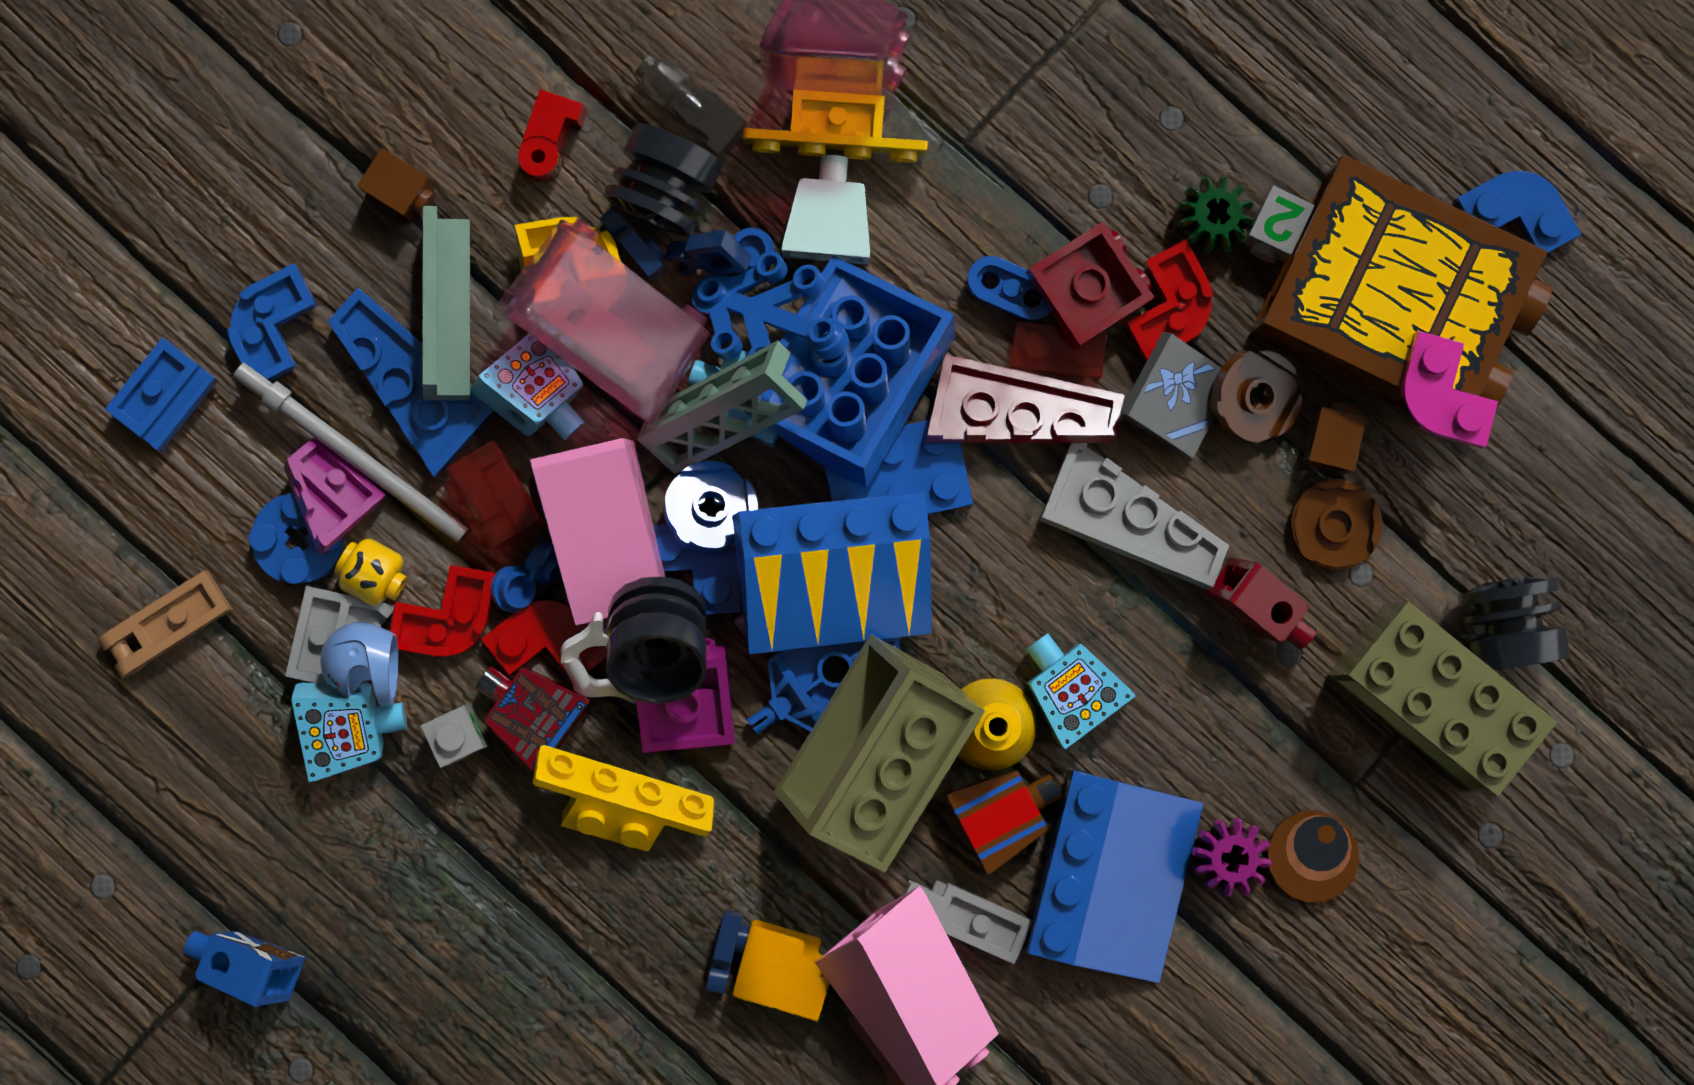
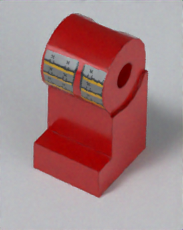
(546, 133)

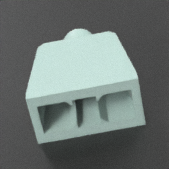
(828, 217)

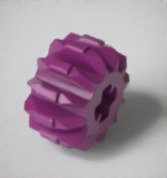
(1240, 870)

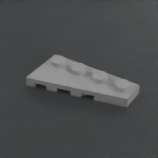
(1119, 514)

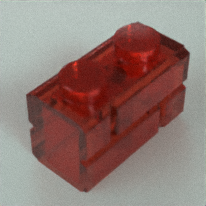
(493, 495)

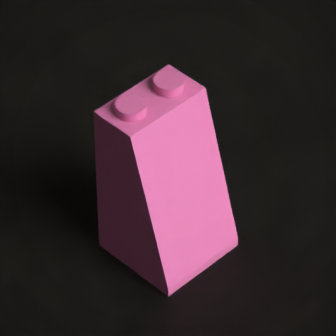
(597, 522)
(911, 992)

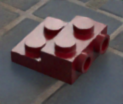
(1091, 284)

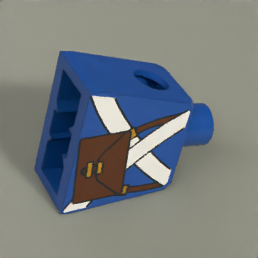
(244, 966)

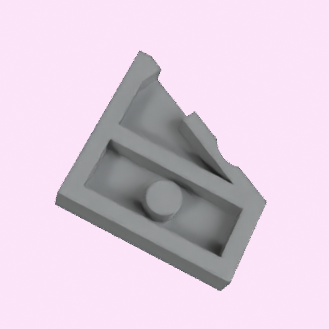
(319, 617)

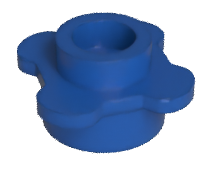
(543, 564)

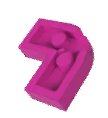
(1431, 396)

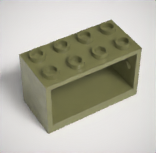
(1442, 698)
(877, 753)

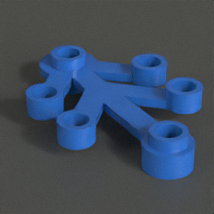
(764, 309)

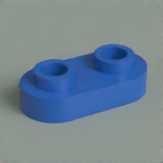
(1011, 288)

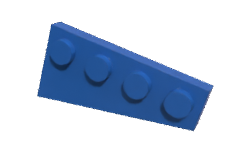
(395, 369)

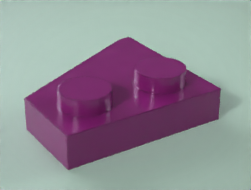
(329, 493)

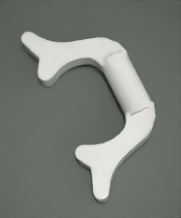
(583, 682)

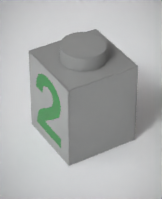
(1277, 225)
(455, 735)

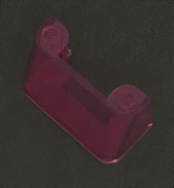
(835, 46)
(605, 320)

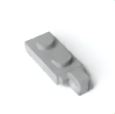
(977, 920)

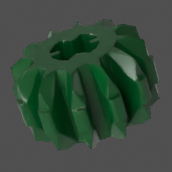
(1231, 219)

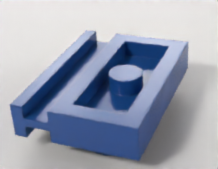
(161, 394)

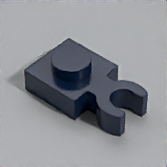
(643, 251)
(712, 251)
(731, 939)

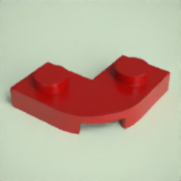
(1185, 298)
(455, 626)
(532, 630)

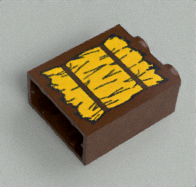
(1396, 263)

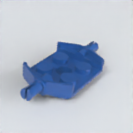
(799, 685)

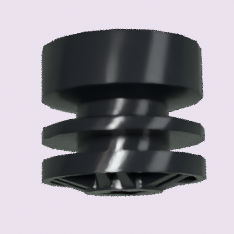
(662, 182)
(1515, 623)
(656, 640)

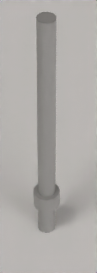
(278, 399)

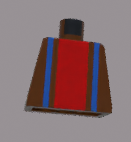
(1002, 814)

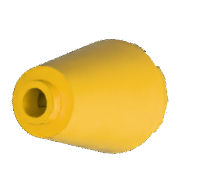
(1020, 728)

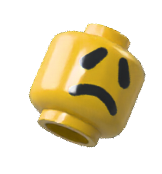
(370, 572)

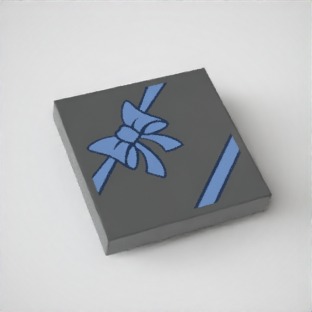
(1173, 395)

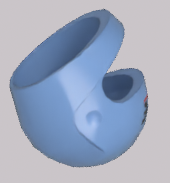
(359, 655)

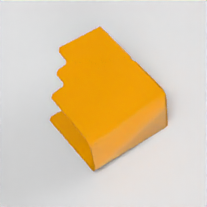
(782, 971)

